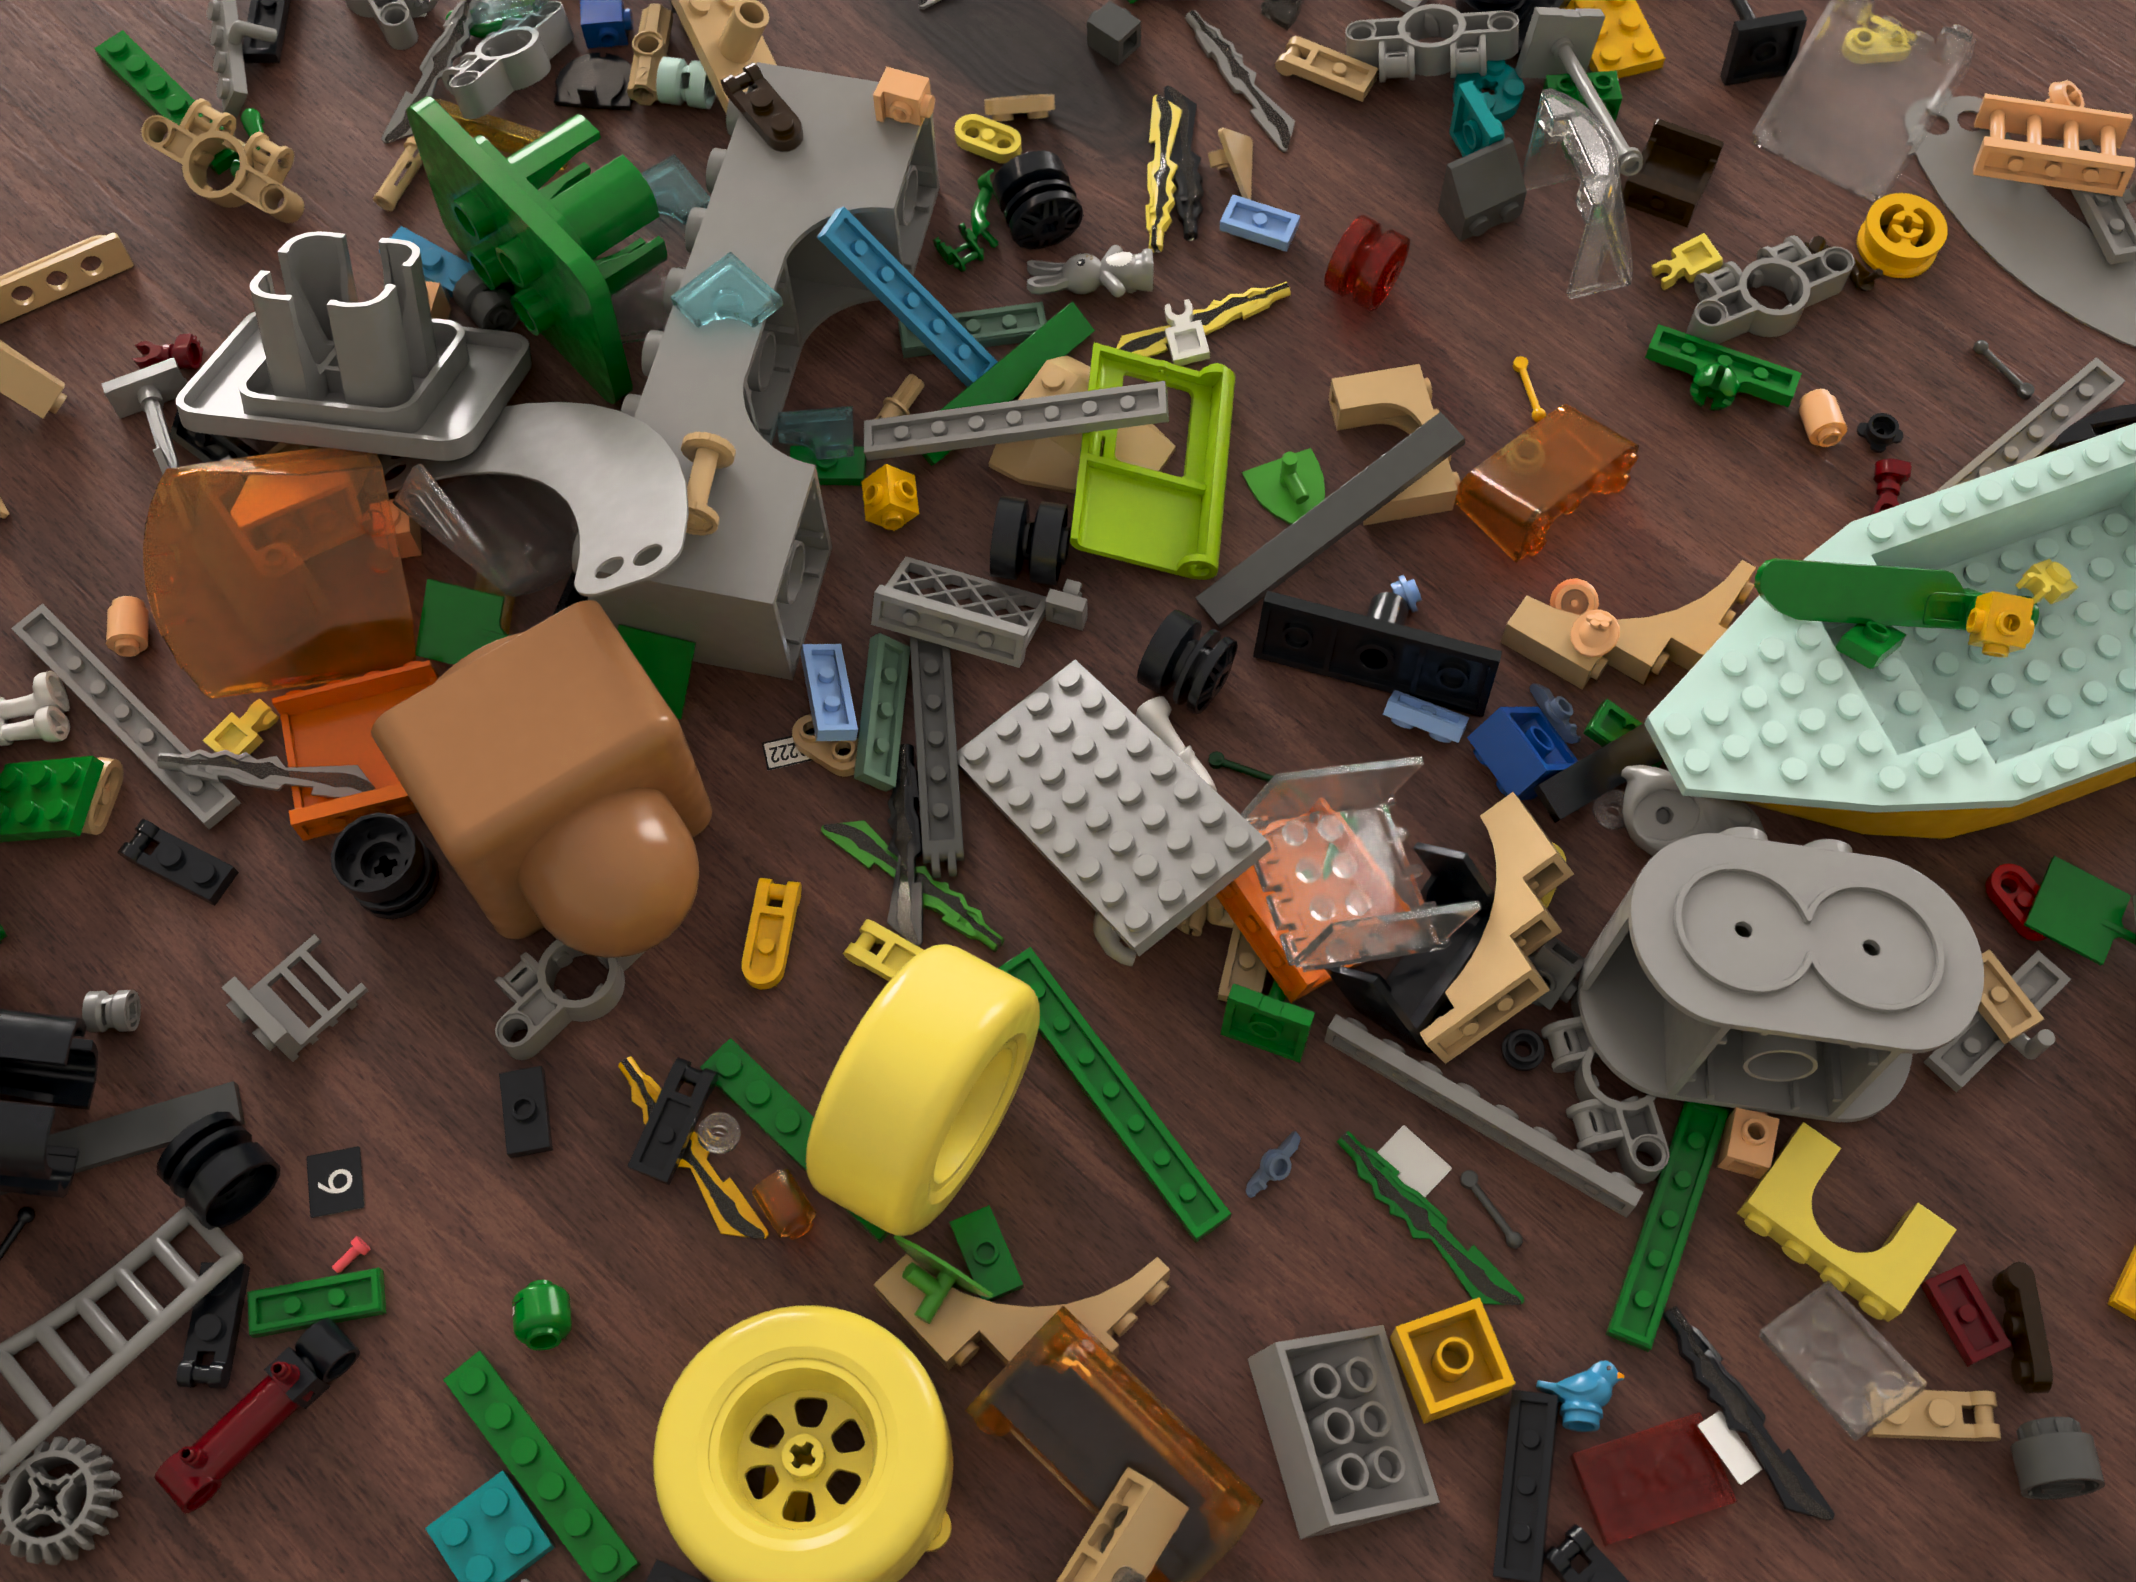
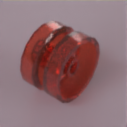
(1366, 263)

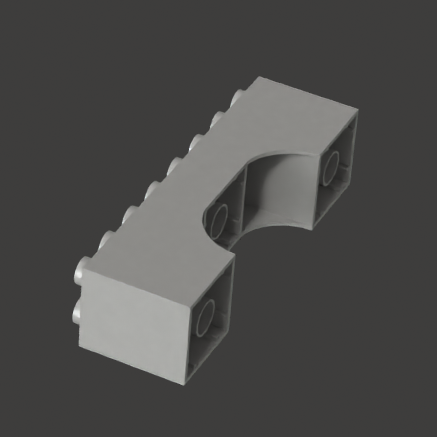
(758, 577)

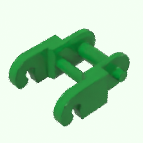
(951, 255)

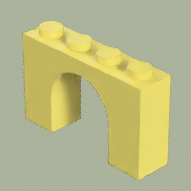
(1878, 1279)

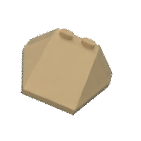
(1055, 460)

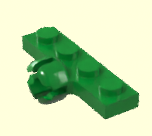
(1721, 370)

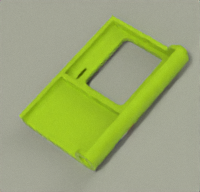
(1147, 513)

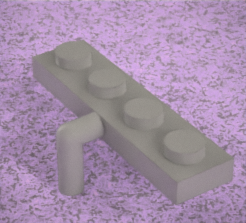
(228, 61)
(2109, 218)
(1979, 1043)

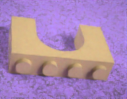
(1404, 401)

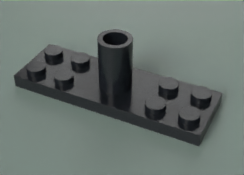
(1377, 650)

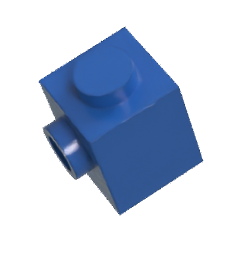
(605, 23)

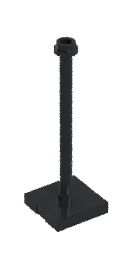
(1761, 44)

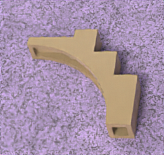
(1643, 644)
(1007, 1328)

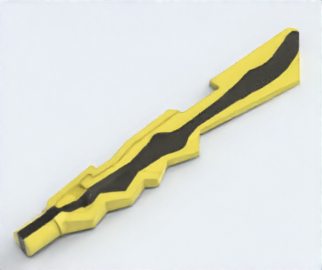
(1160, 171)
(1213, 318)

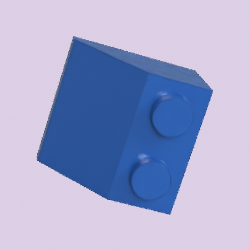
(1520, 749)

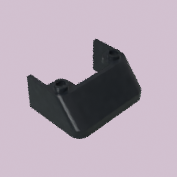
(1417, 986)

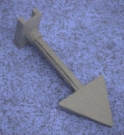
(147, 392)

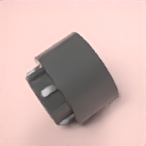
(2056, 1459)

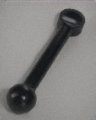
(24, 1216)

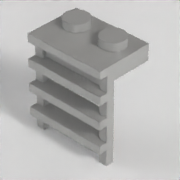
(274, 1019)

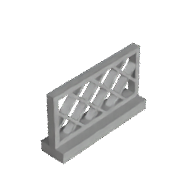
(962, 627)

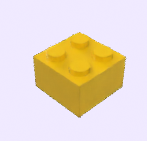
(1452, 1360)

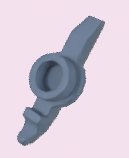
(1557, 712)
(1274, 1165)

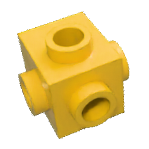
(890, 497)
(2000, 623)

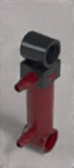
(292, 1381)

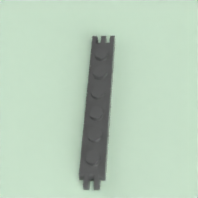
(936, 756)

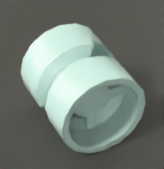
(684, 82)

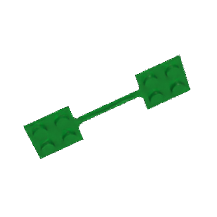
(465, 619)
(2079, 911)

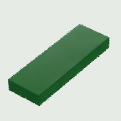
(307, 1302)

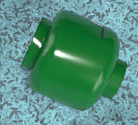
(541, 1315)

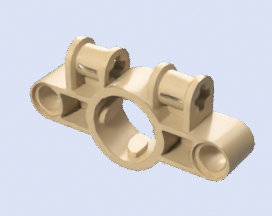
(198, 141)

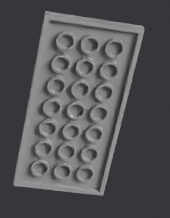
(1111, 806)

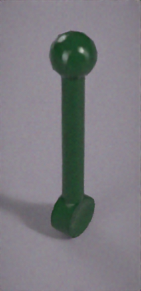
(1216, 761)

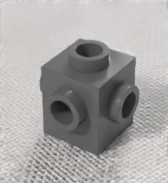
(1558, 968)

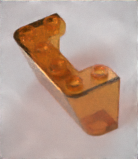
(1543, 476)

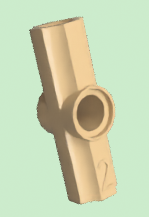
(649, 48)

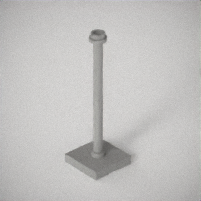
(1563, 44)

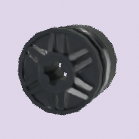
(1037, 199)
(1183, 659)
(385, 866)
(218, 1170)

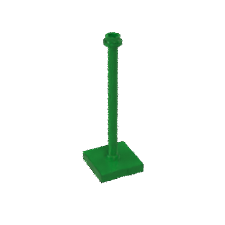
(1267, 1021)

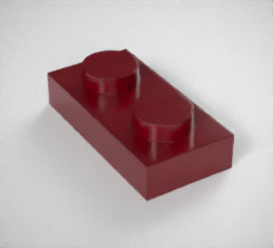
(1965, 1315)

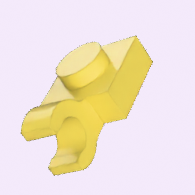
(241, 734)

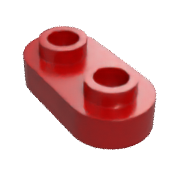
(2016, 904)

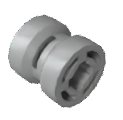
(111, 1011)

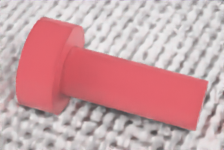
(358, 1247)

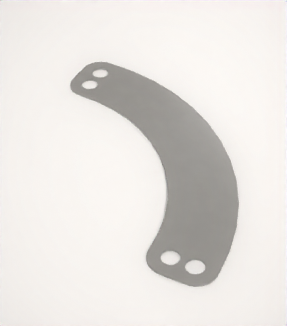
(2029, 232)
(604, 465)

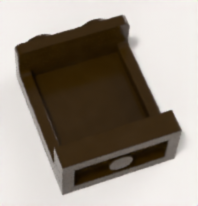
(1673, 172)

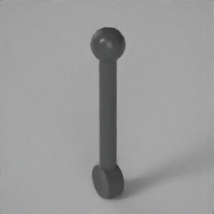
(2024, 390)
(1469, 1181)

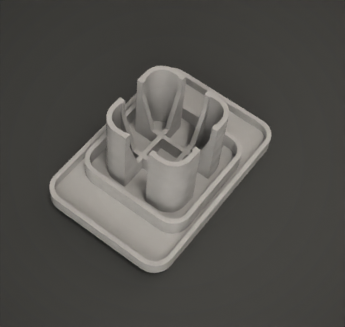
(354, 372)

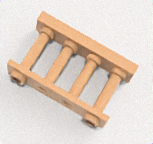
(2050, 164)

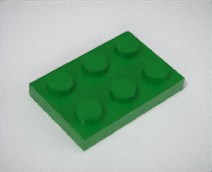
(47, 797)

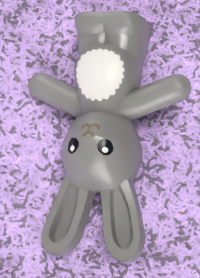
(1085, 273)

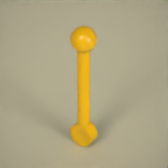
(1520, 365)

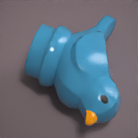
(1584, 1395)

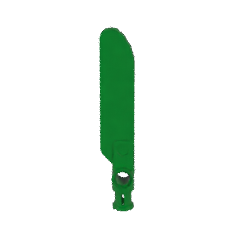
(1867, 594)

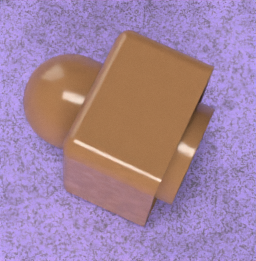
(557, 785)

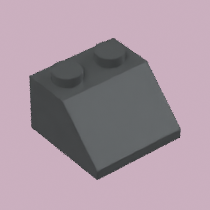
(1482, 190)

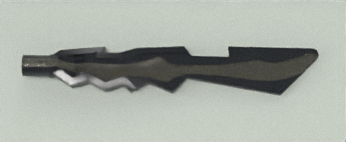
(1186, 177)
(906, 843)
(1743, 1415)

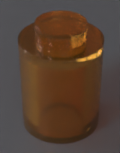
(784, 1204)

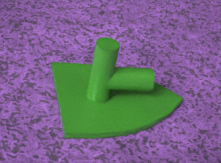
(1288, 485)
(934, 1288)

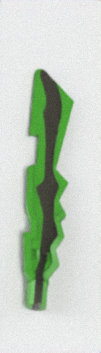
(869, 849)

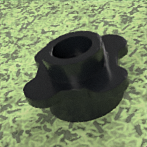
(1884, 424)

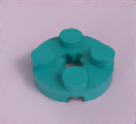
(1506, 85)

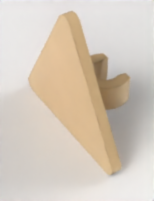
(1238, 156)

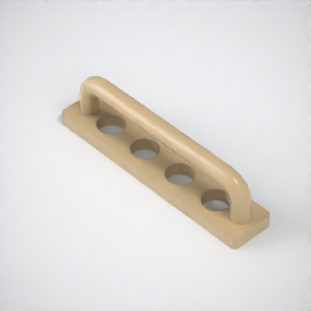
(68, 260)

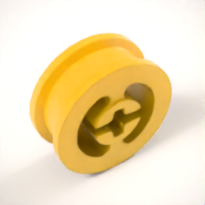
(1907, 221)

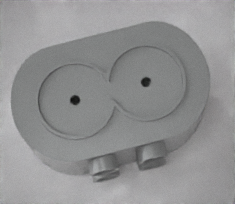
(1778, 976)

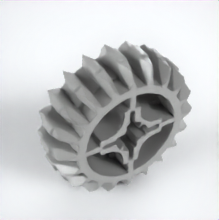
(22, 1517)

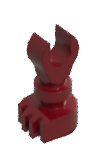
(185, 351)
(1890, 477)

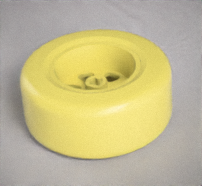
(922, 1088)
(764, 1371)

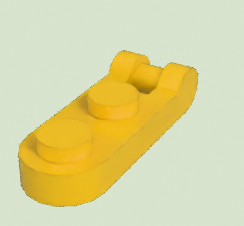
(770, 933)

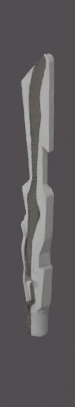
(437, 60)
(1241, 79)
(267, 772)

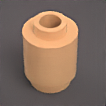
(1822, 418)
(127, 626)

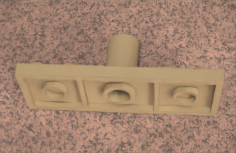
(725, 36)

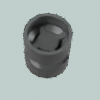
(485, 306)

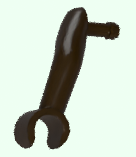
(1859, 275)

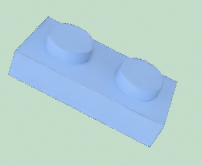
(1259, 223)
(1413, 712)

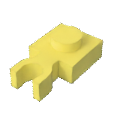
(1688, 260)
(2048, 581)

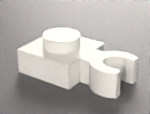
(1185, 338)

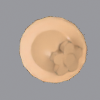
(2065, 94)
(1574, 596)
(1595, 633)

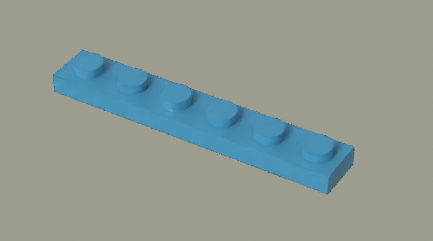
(905, 296)

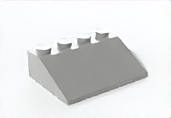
(1341, 1430)

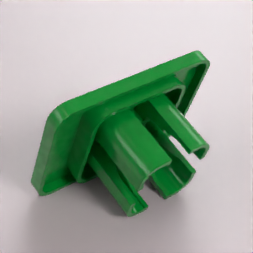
(546, 238)

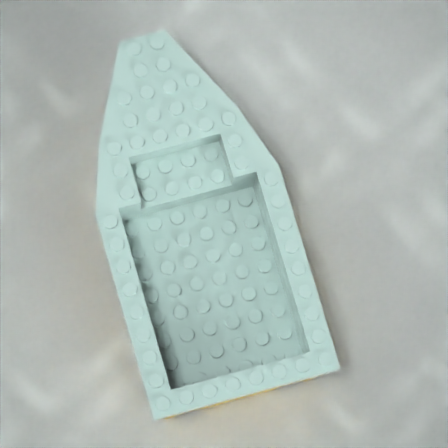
(1937, 729)

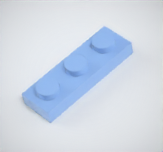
(829, 692)

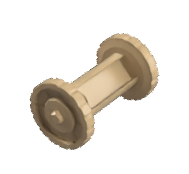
(707, 454)

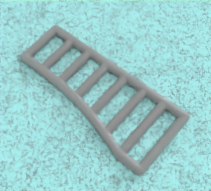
(123, 1351)

